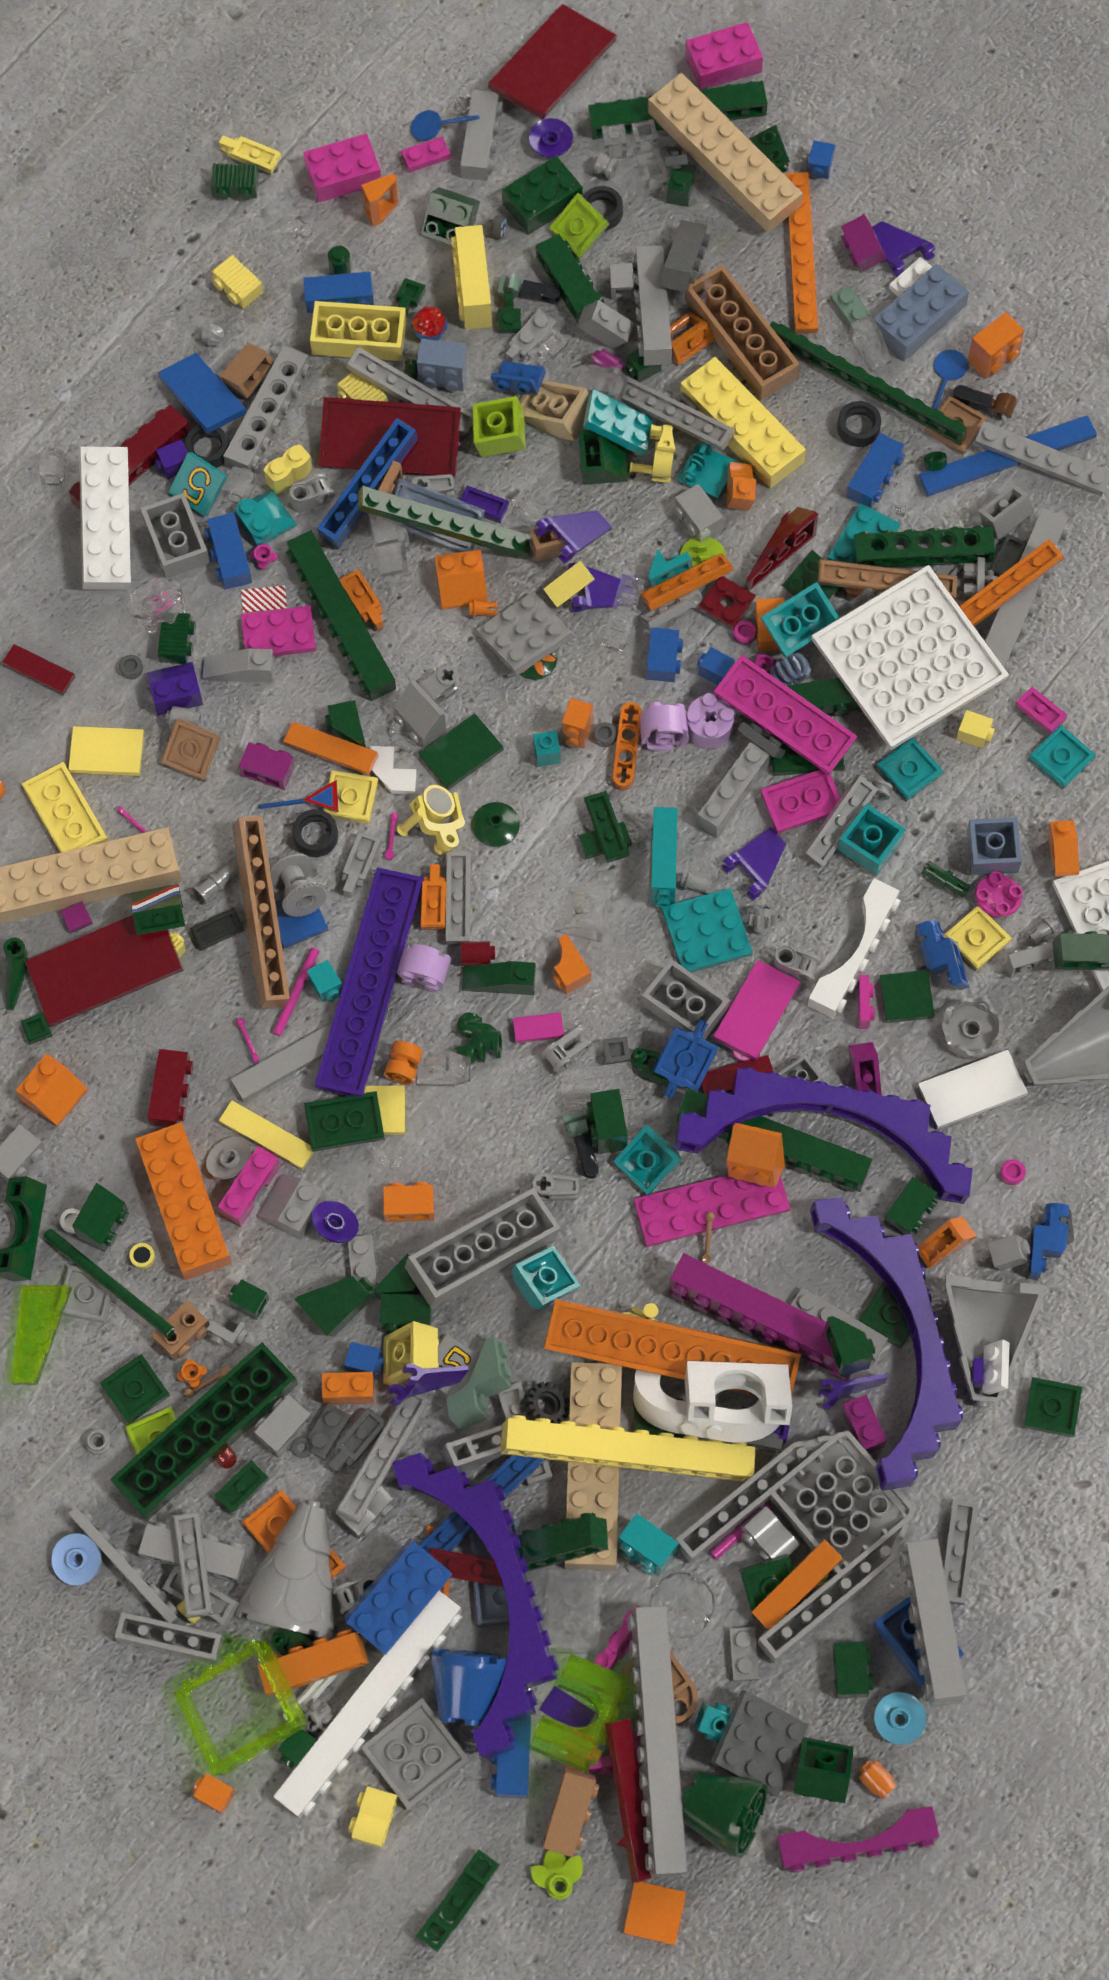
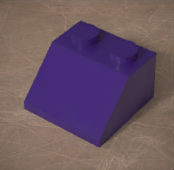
(174, 687)

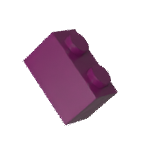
(863, 243)
(267, 765)
(864, 1423)

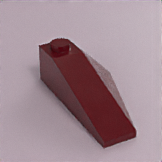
(791, 535)

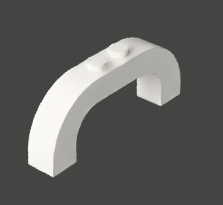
(671, 1414)

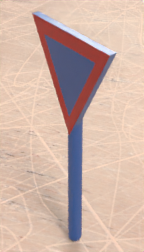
(325, 797)

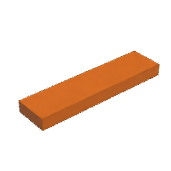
(686, 581)
(330, 748)
(797, 1584)

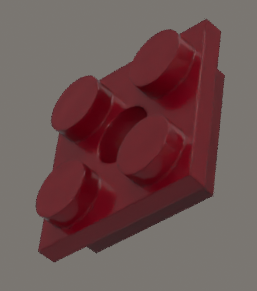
(727, 590)

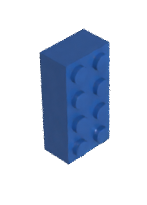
(397, 1596)

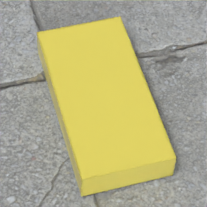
(569, 584)

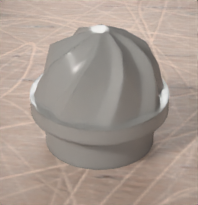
(212, 334)

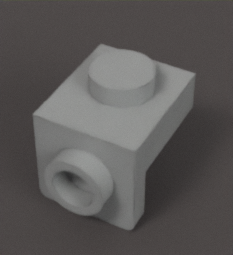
(222, 1336)

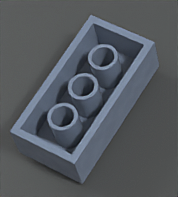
(921, 311)

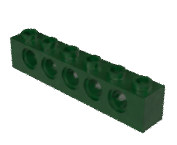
(914, 555)

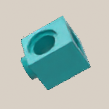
(546, 748)
(325, 981)

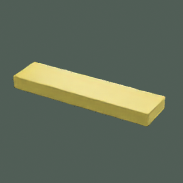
(266, 1135)

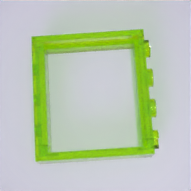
(281, 1687)

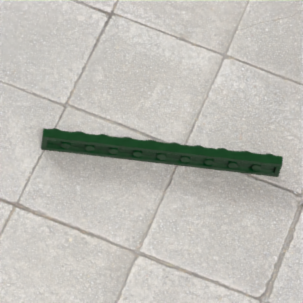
(871, 385)

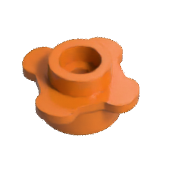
(189, 1366)

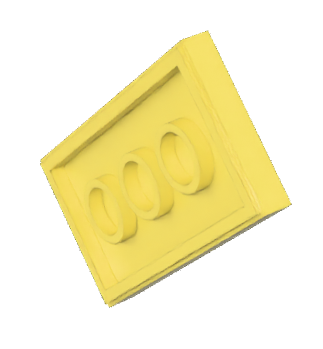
(63, 809)

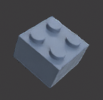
(442, 365)
(994, 845)

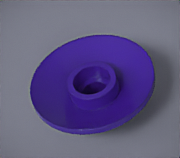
(550, 130)
(335, 1221)

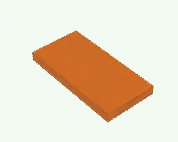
(270, 1519)

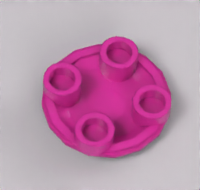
(998, 895)

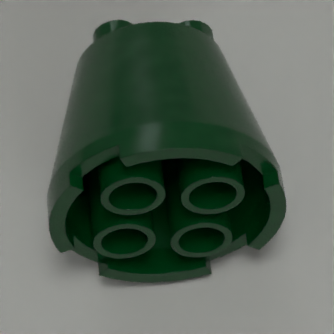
(725, 1810)

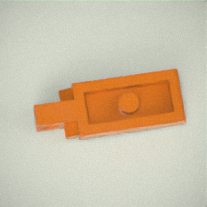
(363, 598)
(433, 900)

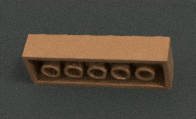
(742, 332)

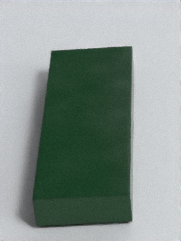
(606, 826)

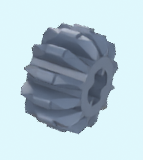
(791, 669)

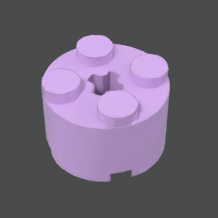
(710, 722)
(664, 726)
(423, 966)

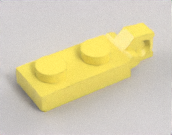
(250, 153)

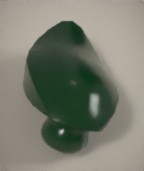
(644, 1062)
(286, 1639)

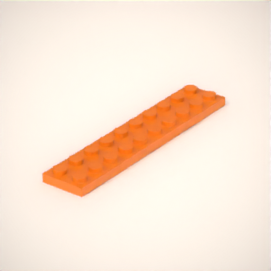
(651, 1343)

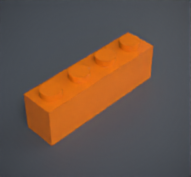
(319, 1661)

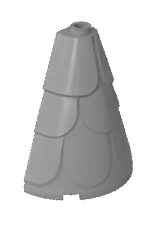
(1075, 1051)
(986, 1314)
(295, 1577)

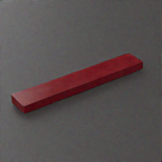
(629, 1795)

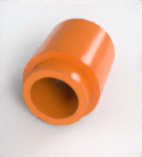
(877, 1778)

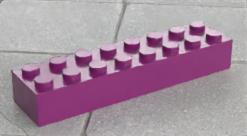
(752, 1311)

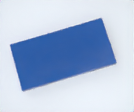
(201, 393)

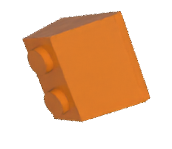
(460, 578)
(51, 1090)
(755, 1155)

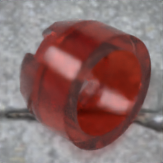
(227, 1458)

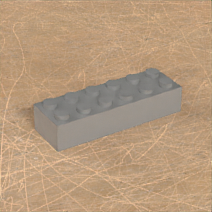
(482, 1247)
(933, 1623)

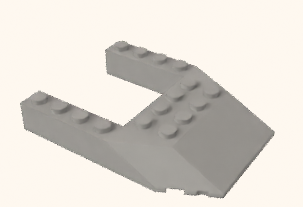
(824, 1493)

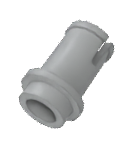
(695, 882)
(1042, 930)

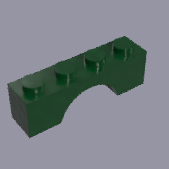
(26, 1202)

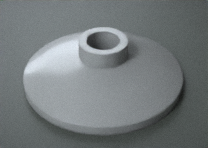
(228, 1157)

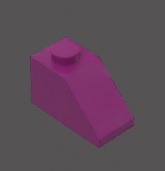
(865, 1067)

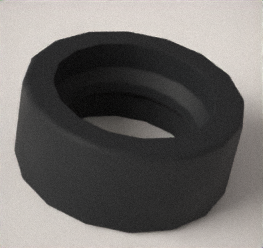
(611, 195)
(861, 408)
(198, 433)
(315, 816)

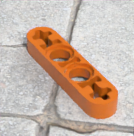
(627, 746)

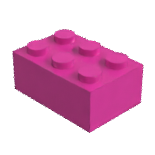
(724, 56)
(341, 167)

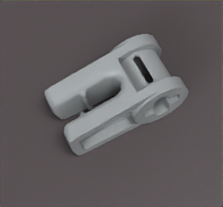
(440, 483)
(557, 1053)
(557, 1187)

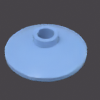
(65, 1561)

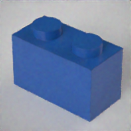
(663, 655)

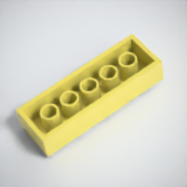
(758, 434)

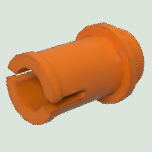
(480, 608)

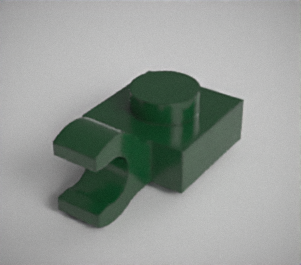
(410, 294)
(509, 318)

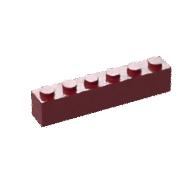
(164, 429)

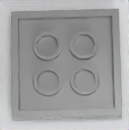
(524, 633)
(415, 1754)

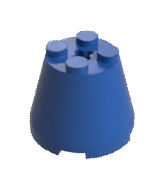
(466, 1683)

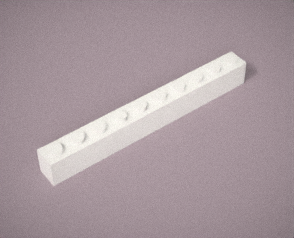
(367, 1705)

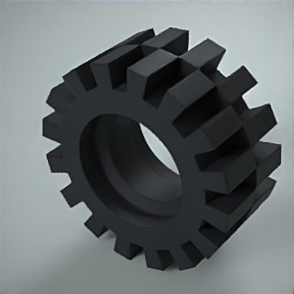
(552, 1396)

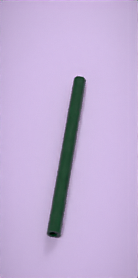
(109, 1283)

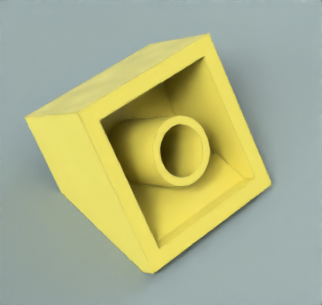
(409, 1344)

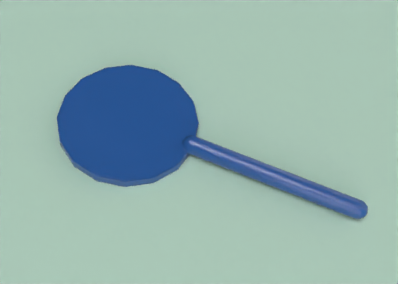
(428, 124)
(949, 366)

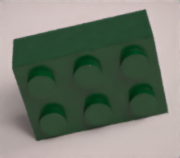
(541, 194)

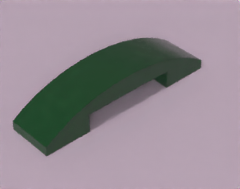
(458, 1901)

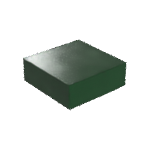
(36, 1028)

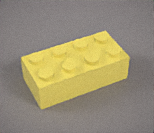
(471, 277)
(345, 326)

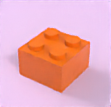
(996, 345)

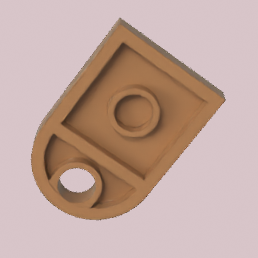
(683, 1687)

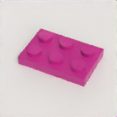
(282, 630)
(800, 800)

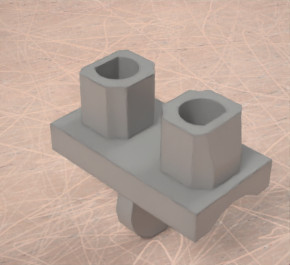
(977, 572)

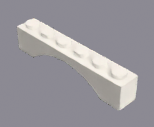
(832, 989)

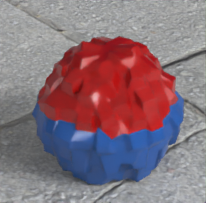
(429, 323)

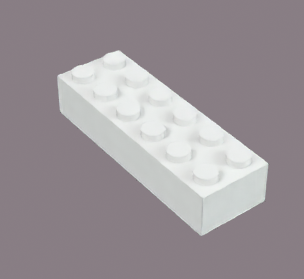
(104, 518)

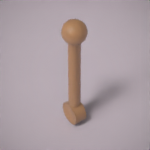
(706, 1258)
(188, 1392)

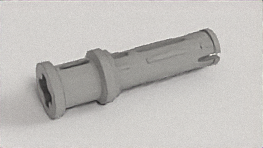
(216, 881)

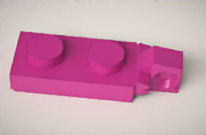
(617, 1647)

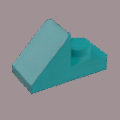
(664, 570)

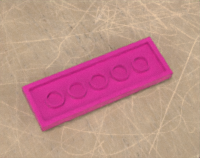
(785, 714)
(683, 1210)

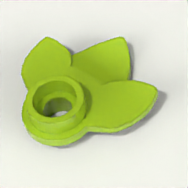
(556, 1870)

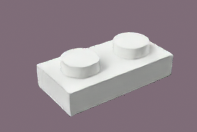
(909, 276)
(995, 1367)

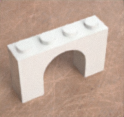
(765, 1381)

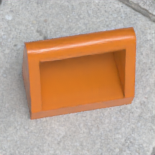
(374, 192)
(692, 340)

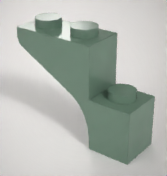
(488, 1378)

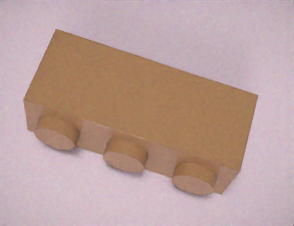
(570, 1812)

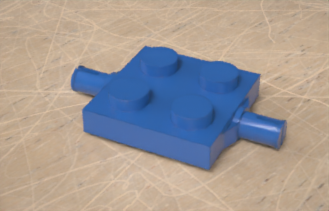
(685, 1058)

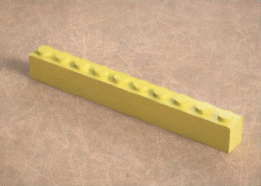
(627, 1449)

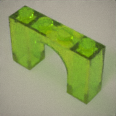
(580, 1745)

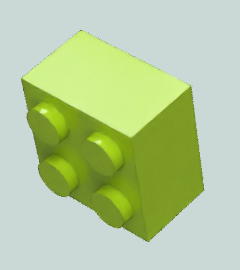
(499, 426)

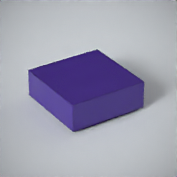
(977, 1377)

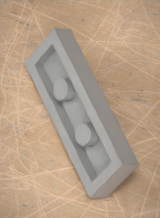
(222, 1605)

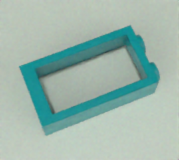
(664, 856)

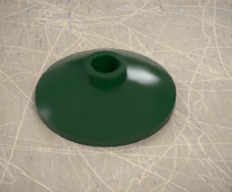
(496, 834)

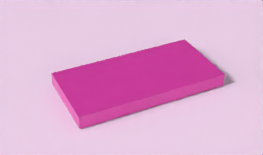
(756, 1010)

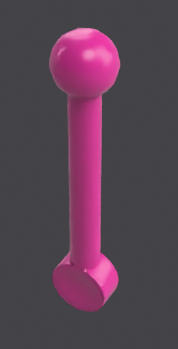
(121, 810)
(389, 854)
(240, 1023)

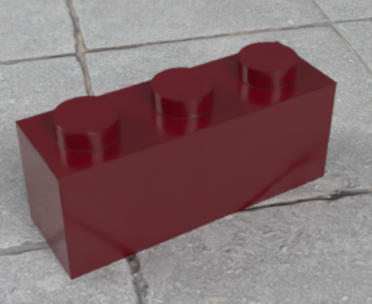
(170, 1088)

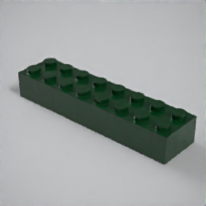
(204, 1431)

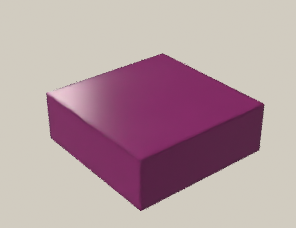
(76, 917)

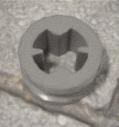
(883, 789)

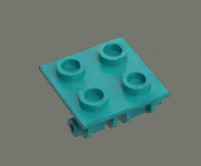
(706, 469)

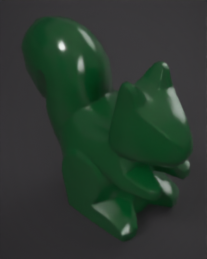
(482, 1036)

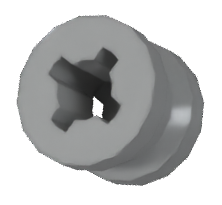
(606, 165)

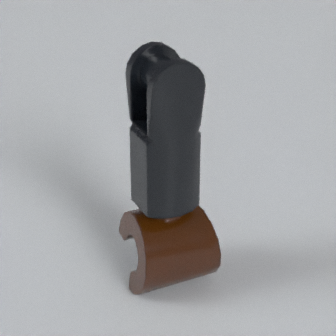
(1003, 404)

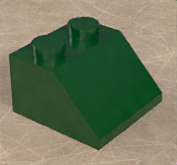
(100, 1218)
(848, 1346)
(823, 1770)

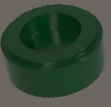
(935, 461)

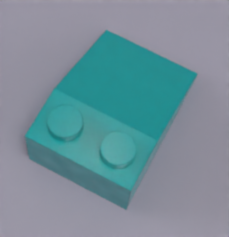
(799, 619)

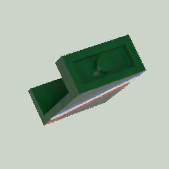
(157, 909)

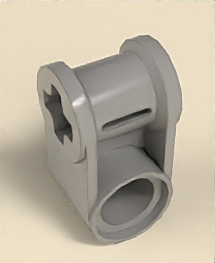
(313, 491)
(437, 687)
(797, 966)
(353, 1590)

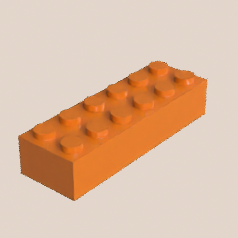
(183, 1201)

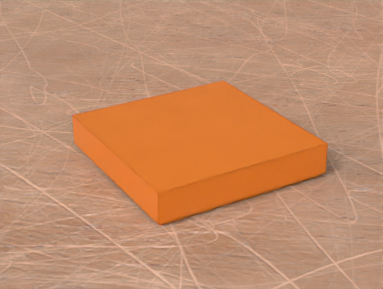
(654, 1913)

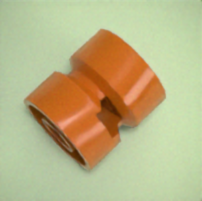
(404, 1059)

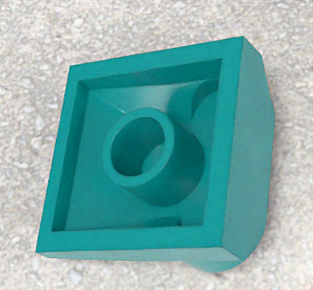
(264, 517)
(648, 1159)
(544, 1278)

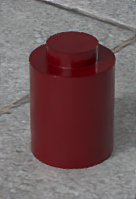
(477, 953)

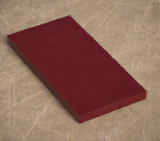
(552, 61)
(356, 426)
(101, 969)

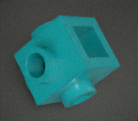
(708, 1717)

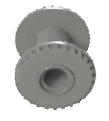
(300, 895)

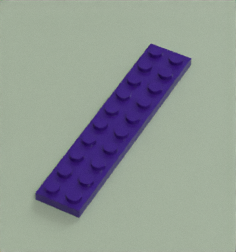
(369, 983)

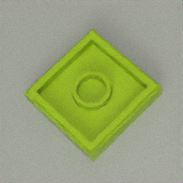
(579, 225)
(148, 1428)

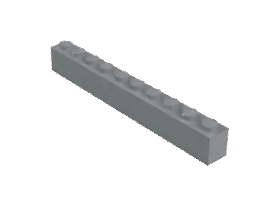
(658, 1742)

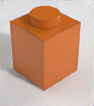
(213, 1793)

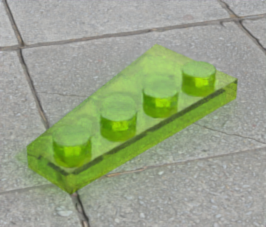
(37, 1325)

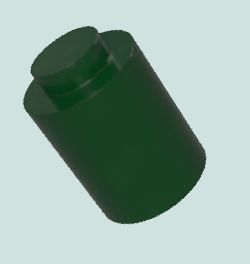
(339, 260)

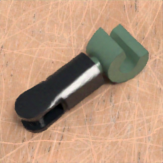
(529, 289)
(577, 1126)

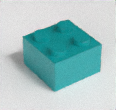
(871, 839)
(647, 1545)

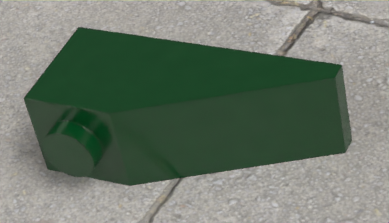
(500, 977)

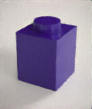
(171, 458)

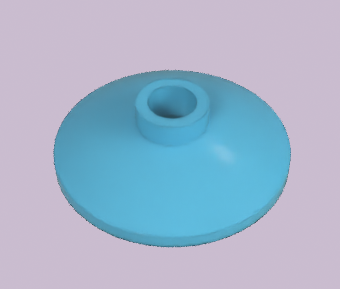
(905, 1706)

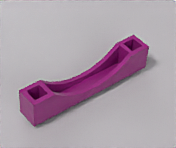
(804, 1849)

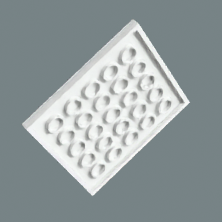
(909, 657)

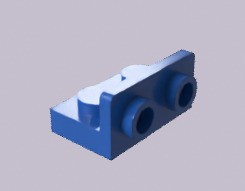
(518, 377)

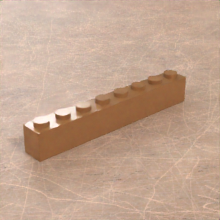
(260, 912)

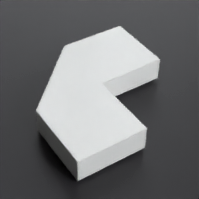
(395, 780)

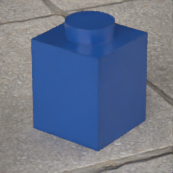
(821, 159)
(714, 665)
(363, 1359)

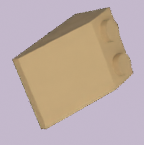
(556, 409)

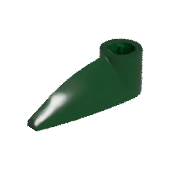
(14, 970)

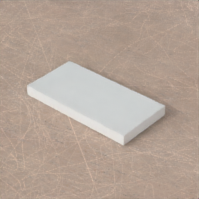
(972, 1089)

